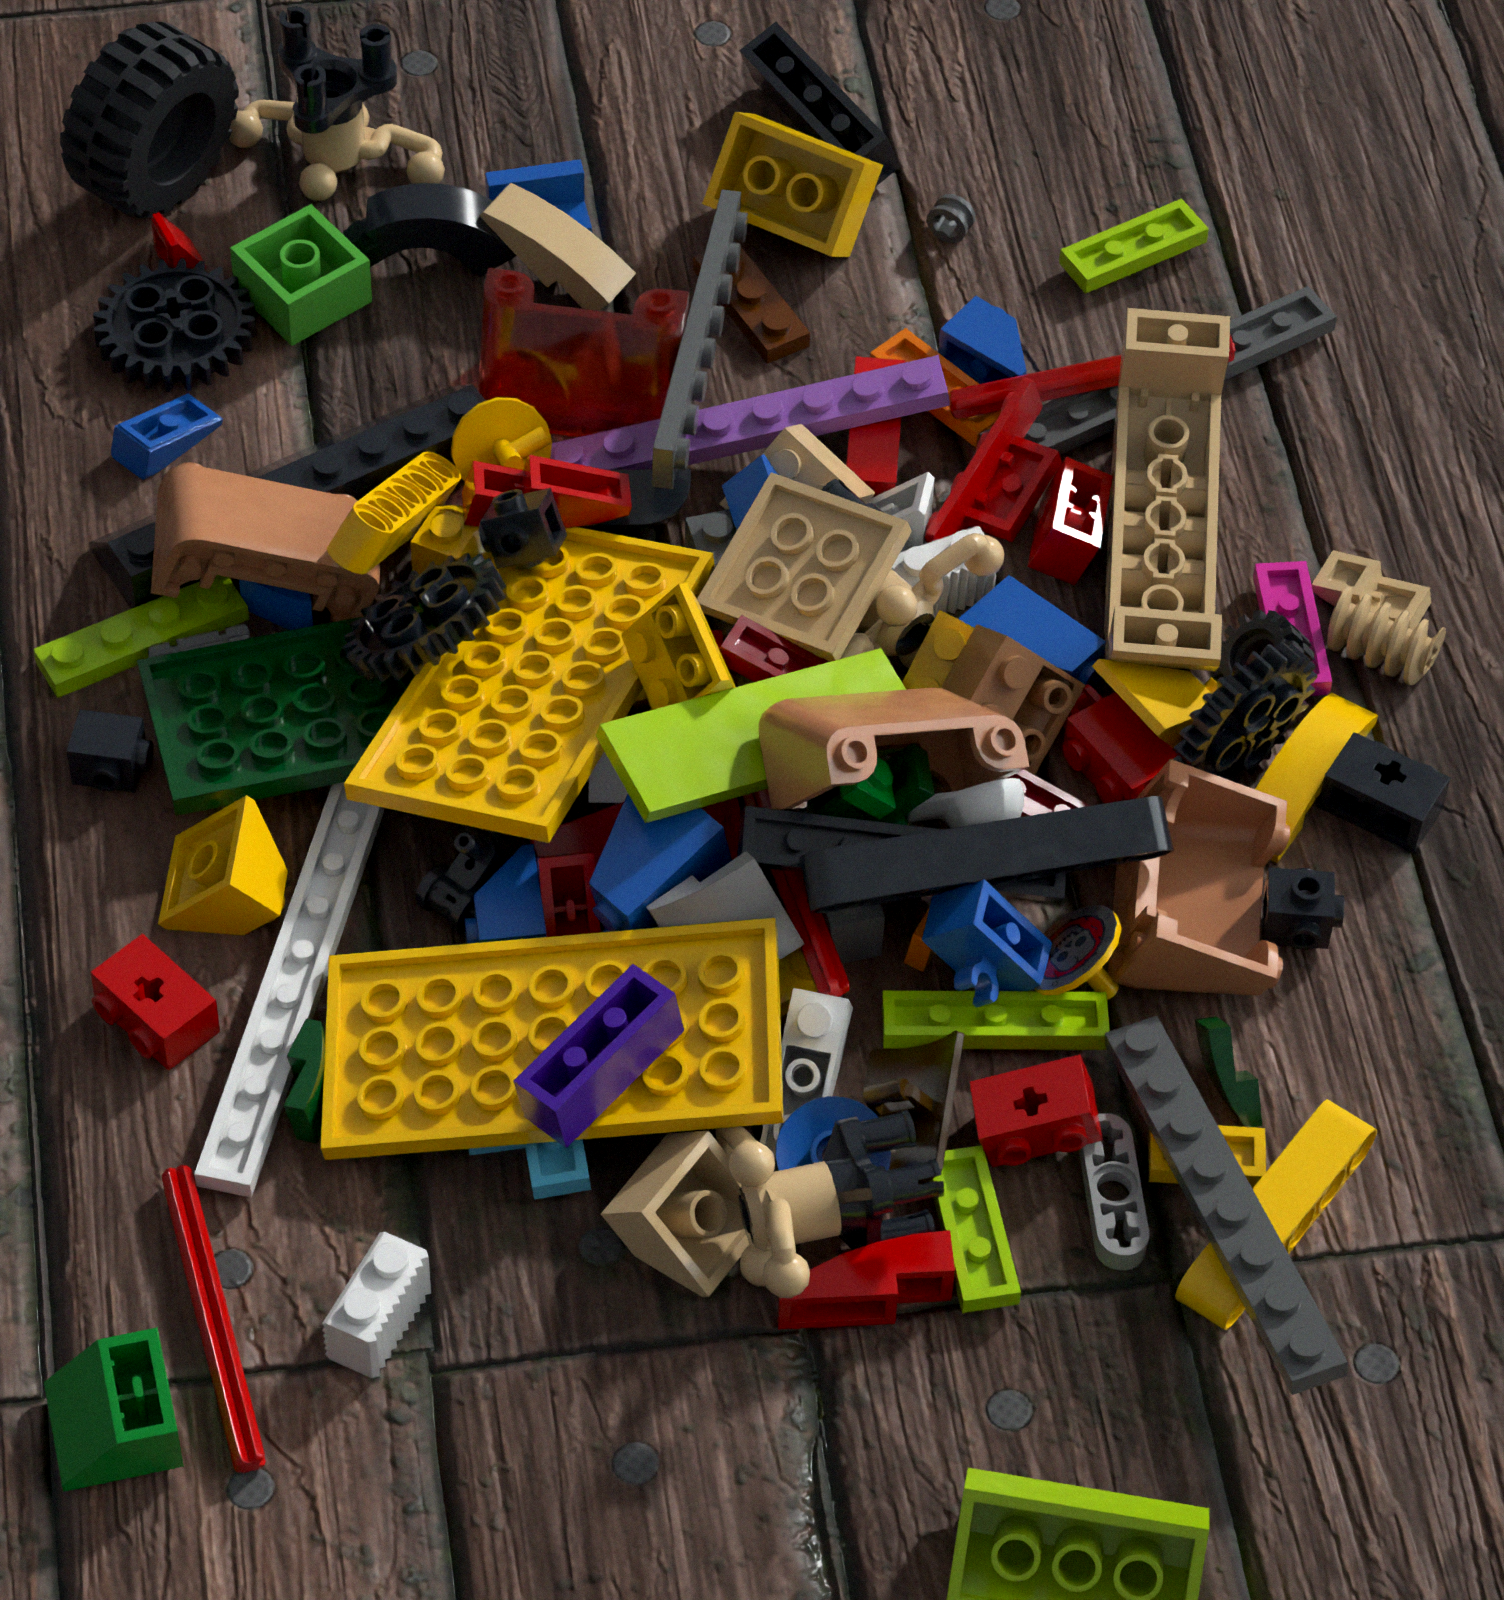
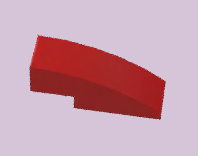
(875, 446)
(581, 492)
(871, 1280)

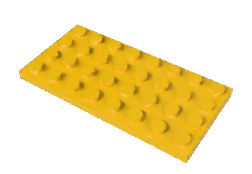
(514, 715)
(437, 1034)

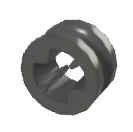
(950, 218)

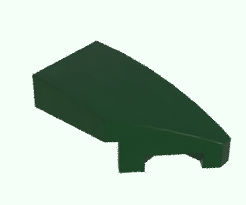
(1237, 1088)
(306, 1097)

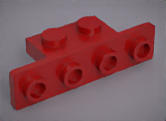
(1002, 477)

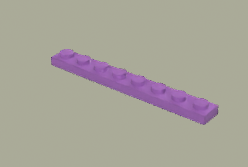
(760, 419)

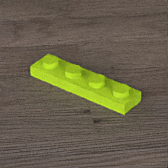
(125, 638)
(1010, 1022)

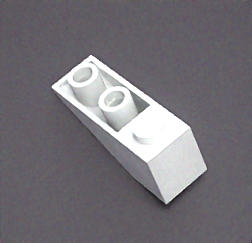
(810, 1052)

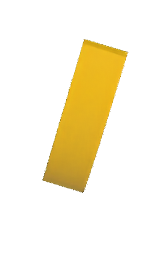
(1309, 753)

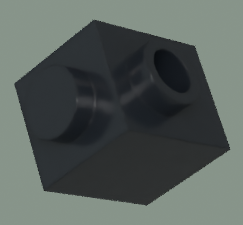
(108, 751)

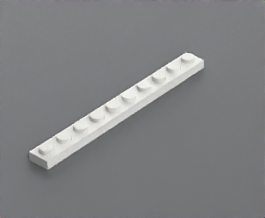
(288, 995)

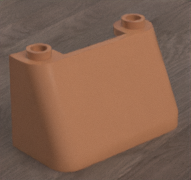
(254, 533)
(836, 738)
(1197, 911)

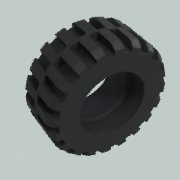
(149, 119)

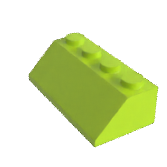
(1073, 1543)

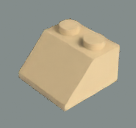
(682, 1212)

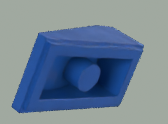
(162, 435)

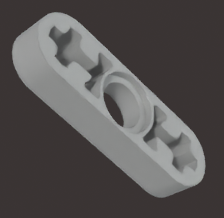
(1104, 1212)

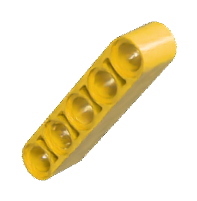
(392, 512)
(1292, 1196)

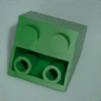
(113, 1412)

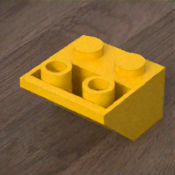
(676, 651)

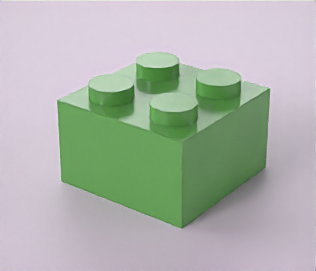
(302, 274)

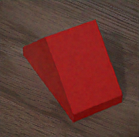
(567, 894)

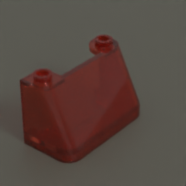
(578, 364)

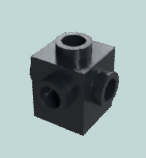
(522, 528)
(1300, 908)

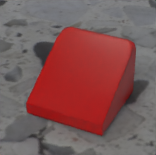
(172, 243)

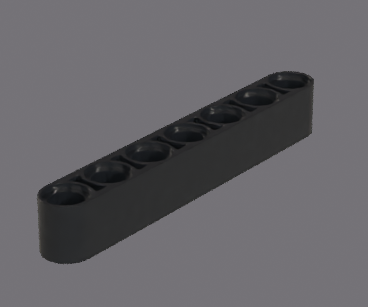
(990, 851)

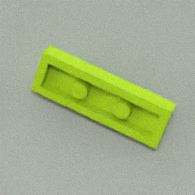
(1133, 245)
(980, 1246)

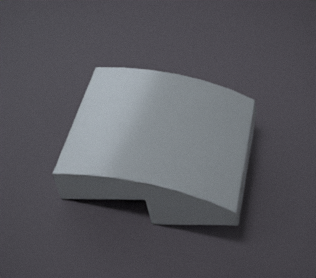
(730, 894)

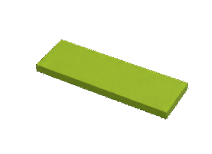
(712, 745)

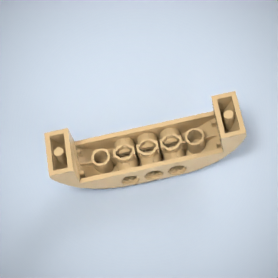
(1166, 492)

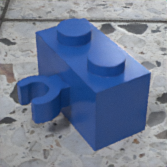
(986, 942)

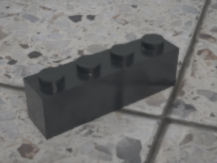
(813, 98)

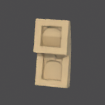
(1366, 577)

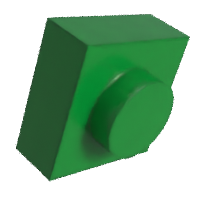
(874, 793)

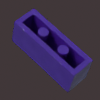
(599, 1055)

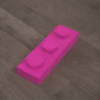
(1289, 592)

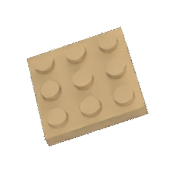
(805, 565)

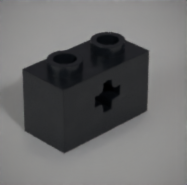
(1384, 792)

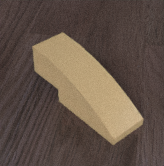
(557, 247)

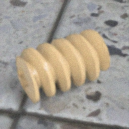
(1383, 638)

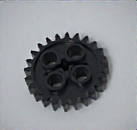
(175, 325)
(394, 636)
(1248, 713)

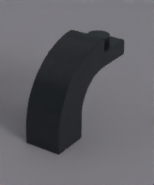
(431, 218)

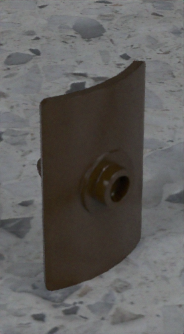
(922, 1083)

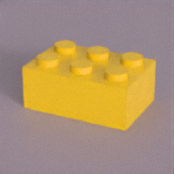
(794, 183)

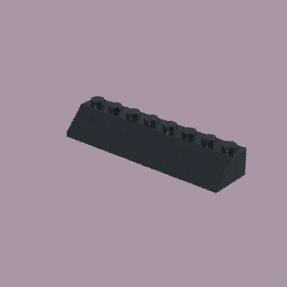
(343, 464)

